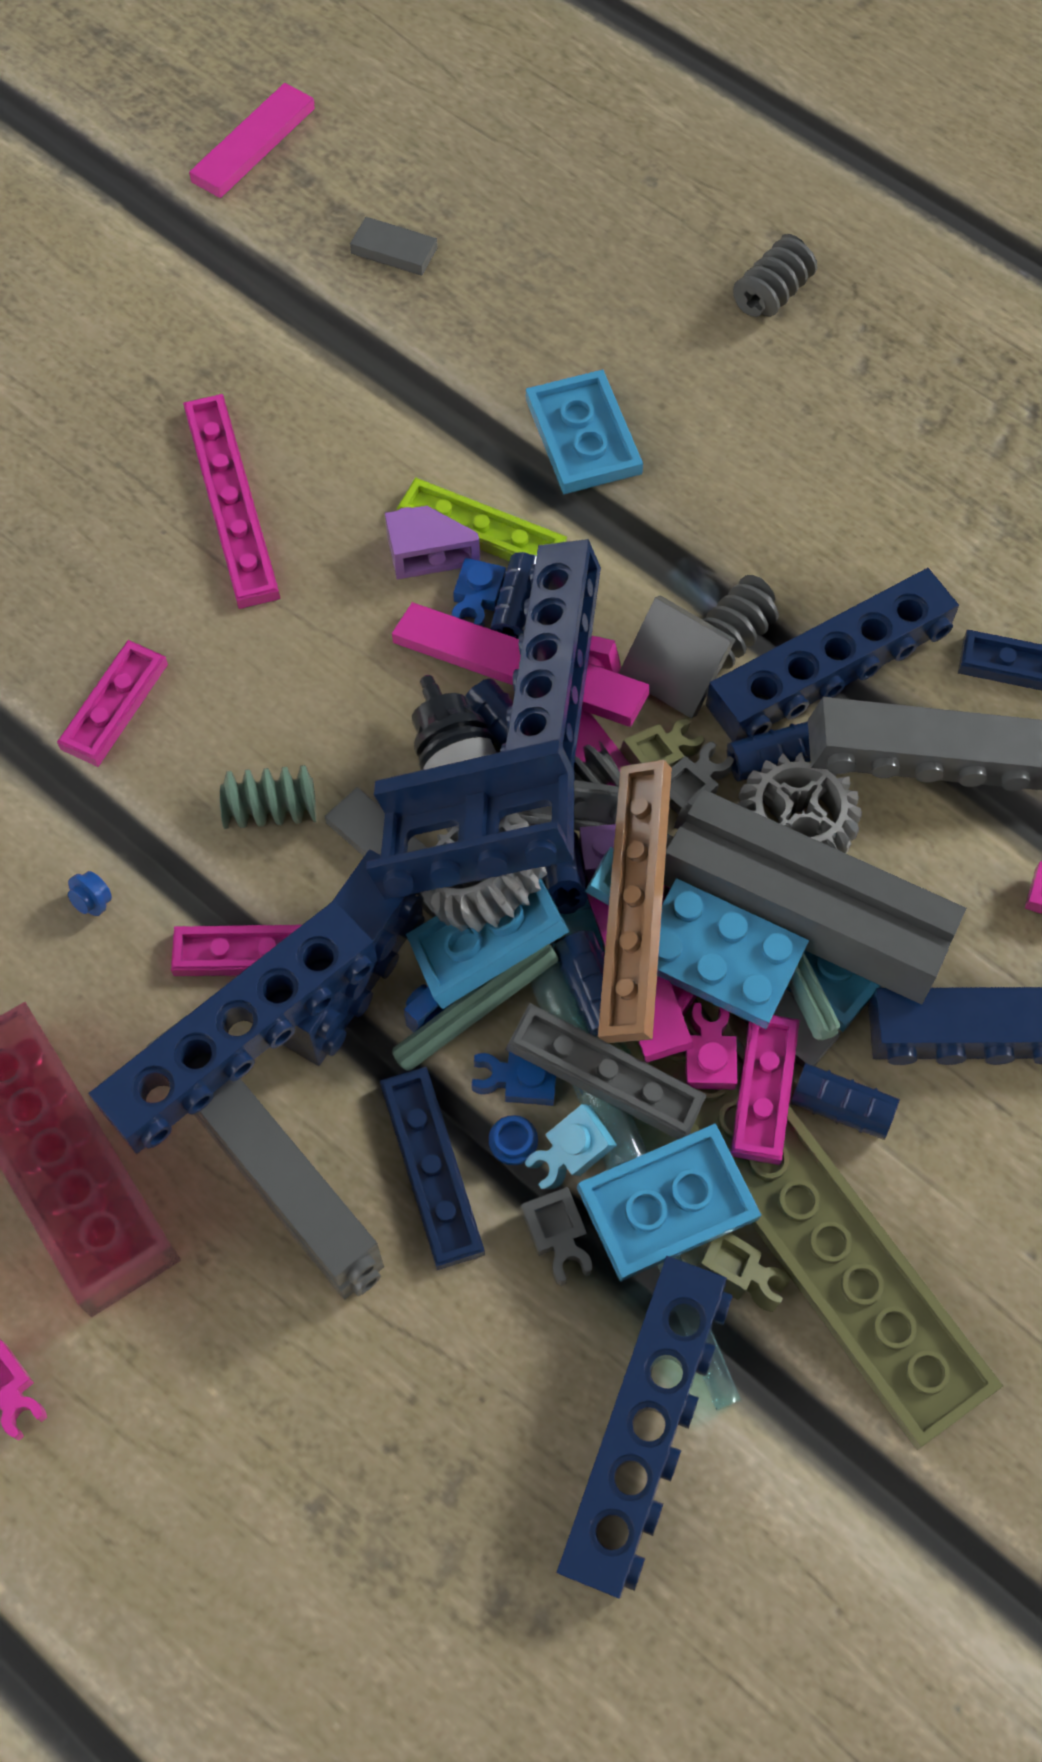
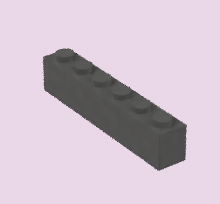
(926, 744)

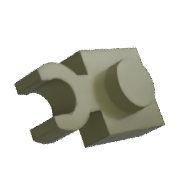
(657, 745)
(740, 1265)

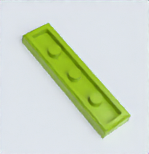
(497, 531)

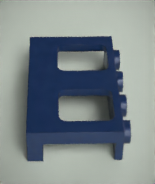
(475, 799)

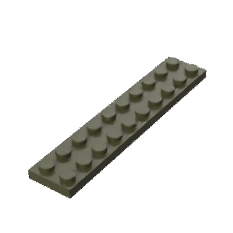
(850, 1269)

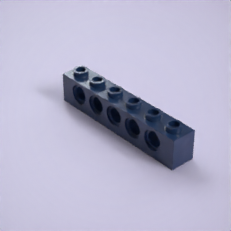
(845, 636)
(554, 647)
(165, 1062)
(584, 1556)

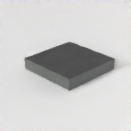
(677, 656)

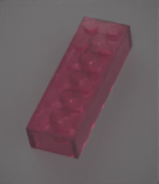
(72, 1174)

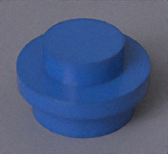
(89, 893)
(513, 1140)

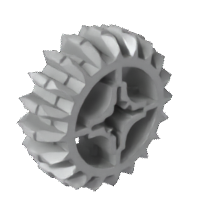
(796, 786)
(486, 899)

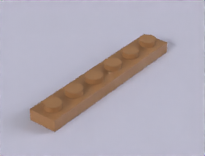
(635, 903)

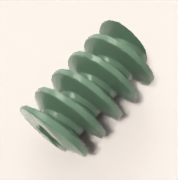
(267, 797)

